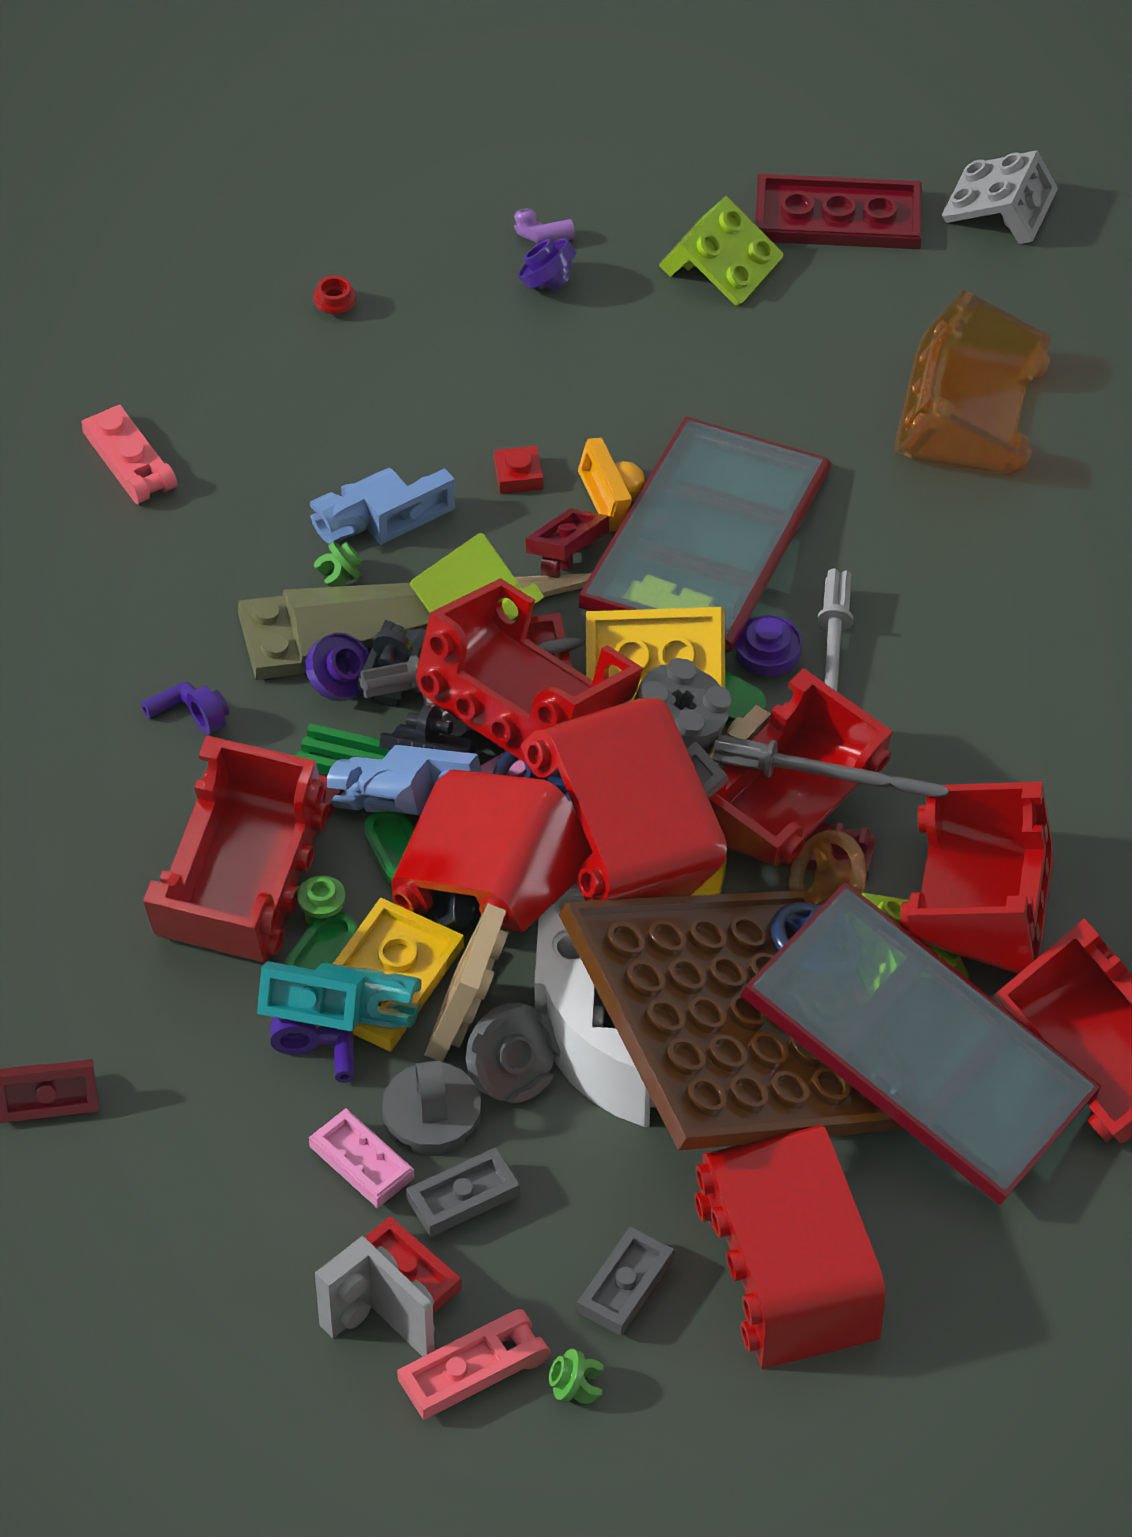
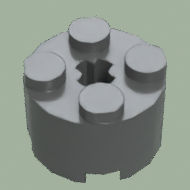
(693, 698)

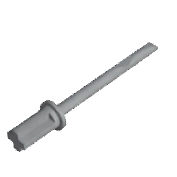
(835, 618)

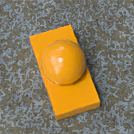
(609, 483)

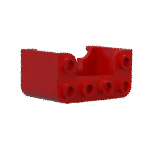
(241, 852)
(793, 1245)

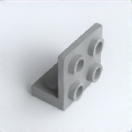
(1009, 185)
(371, 1279)

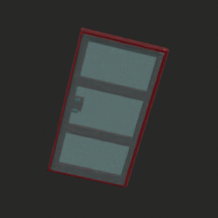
(707, 526)
(921, 1042)

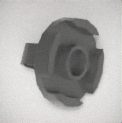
(512, 1052)
(431, 1108)

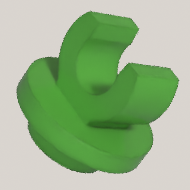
(343, 560)
(321, 897)
(569, 1374)

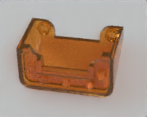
(971, 388)

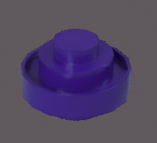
(547, 264)
(768, 645)
(335, 666)

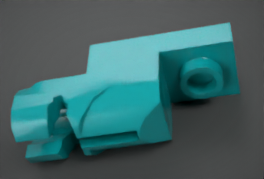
(337, 996)

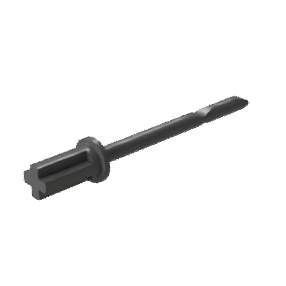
(403, 675)
(765, 757)

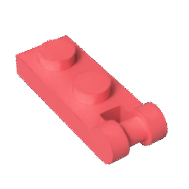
(128, 454)
(472, 1363)

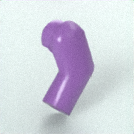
(535, 231)

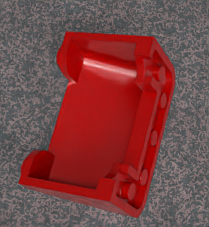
(634, 801)
(777, 813)
(493, 840)
(984, 874)
(1082, 1006)

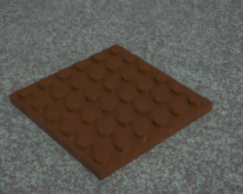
(704, 1052)

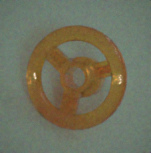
(830, 872)

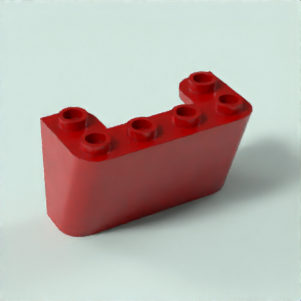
(501, 682)

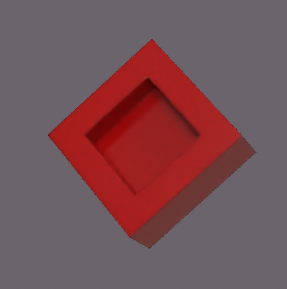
(518, 469)

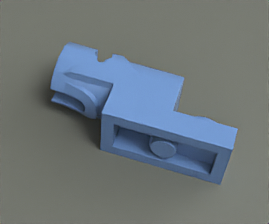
(383, 506)
(396, 782)

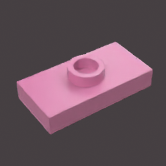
(361, 1158)

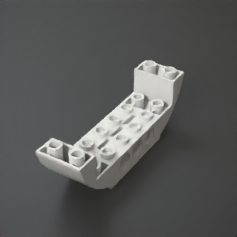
(590, 1055)

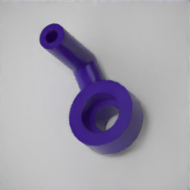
(205, 706)
(300, 1038)

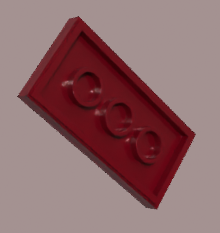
(839, 211)

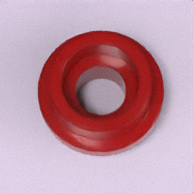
(334, 295)

